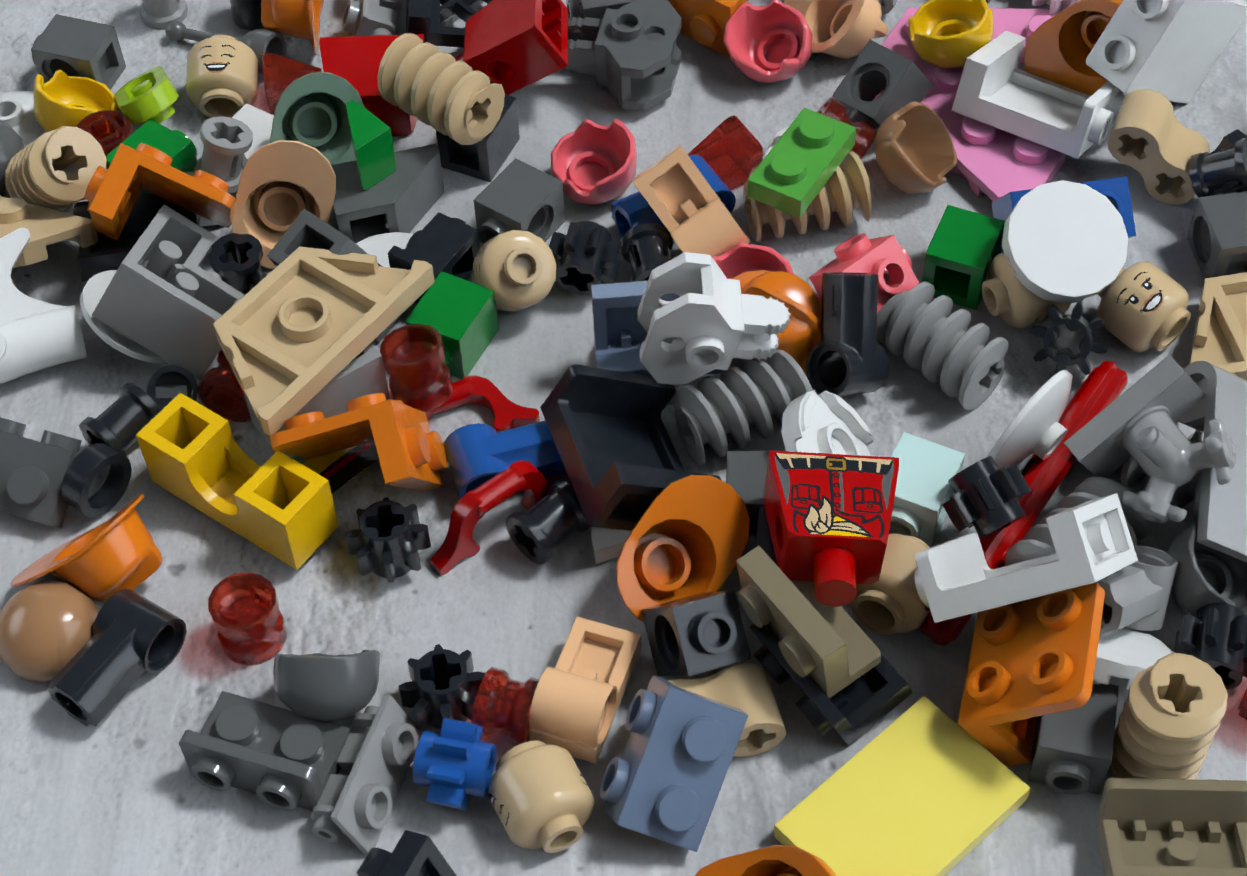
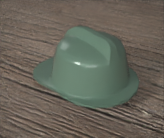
(316, 115)

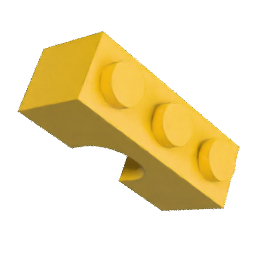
(271, 505)

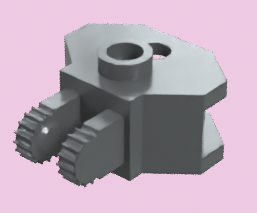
(627, 49)

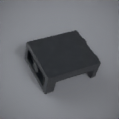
(613, 442)

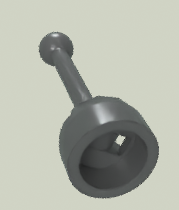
(258, 40)

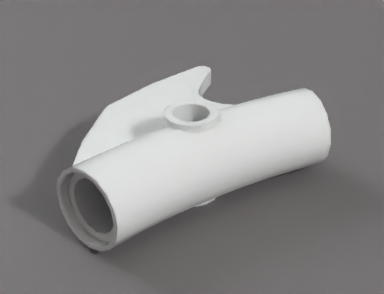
(32, 330)

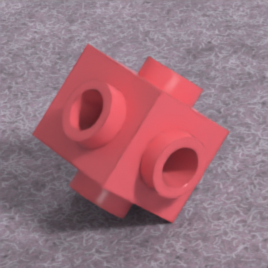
(876, 256)

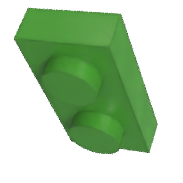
(801, 162)

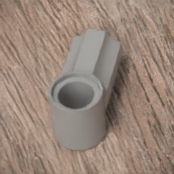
(1138, 593)

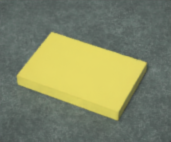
(906, 801)

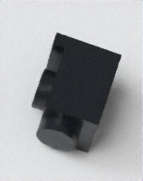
(444, 243)

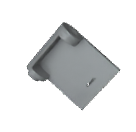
(1221, 507)

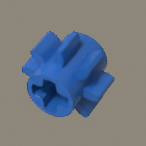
(454, 763)

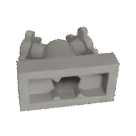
(1144, 428)

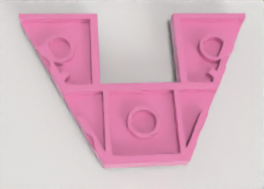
(986, 156)

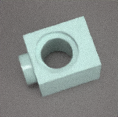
(922, 487)

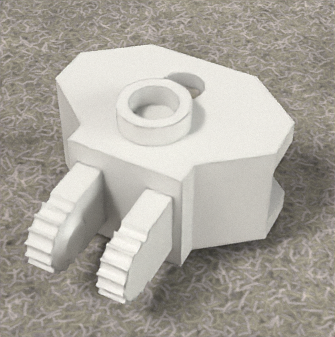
(705, 323)

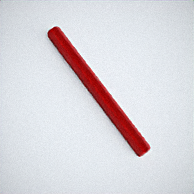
(1043, 477)

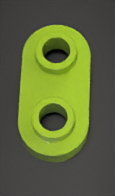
(147, 97)

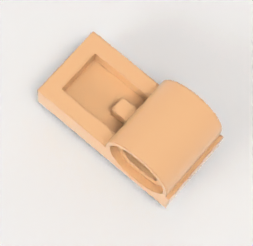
(689, 205)
(584, 690)

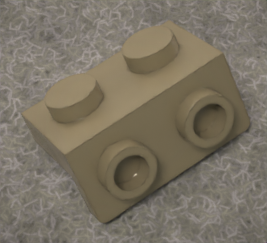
(811, 636)
(1173, 827)

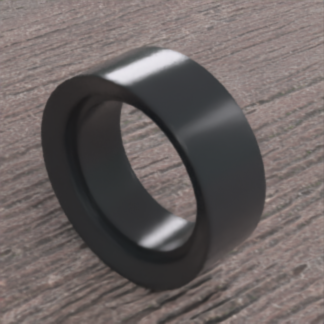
(84, 470)

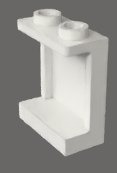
(1165, 44)
(1030, 105)
(1088, 544)

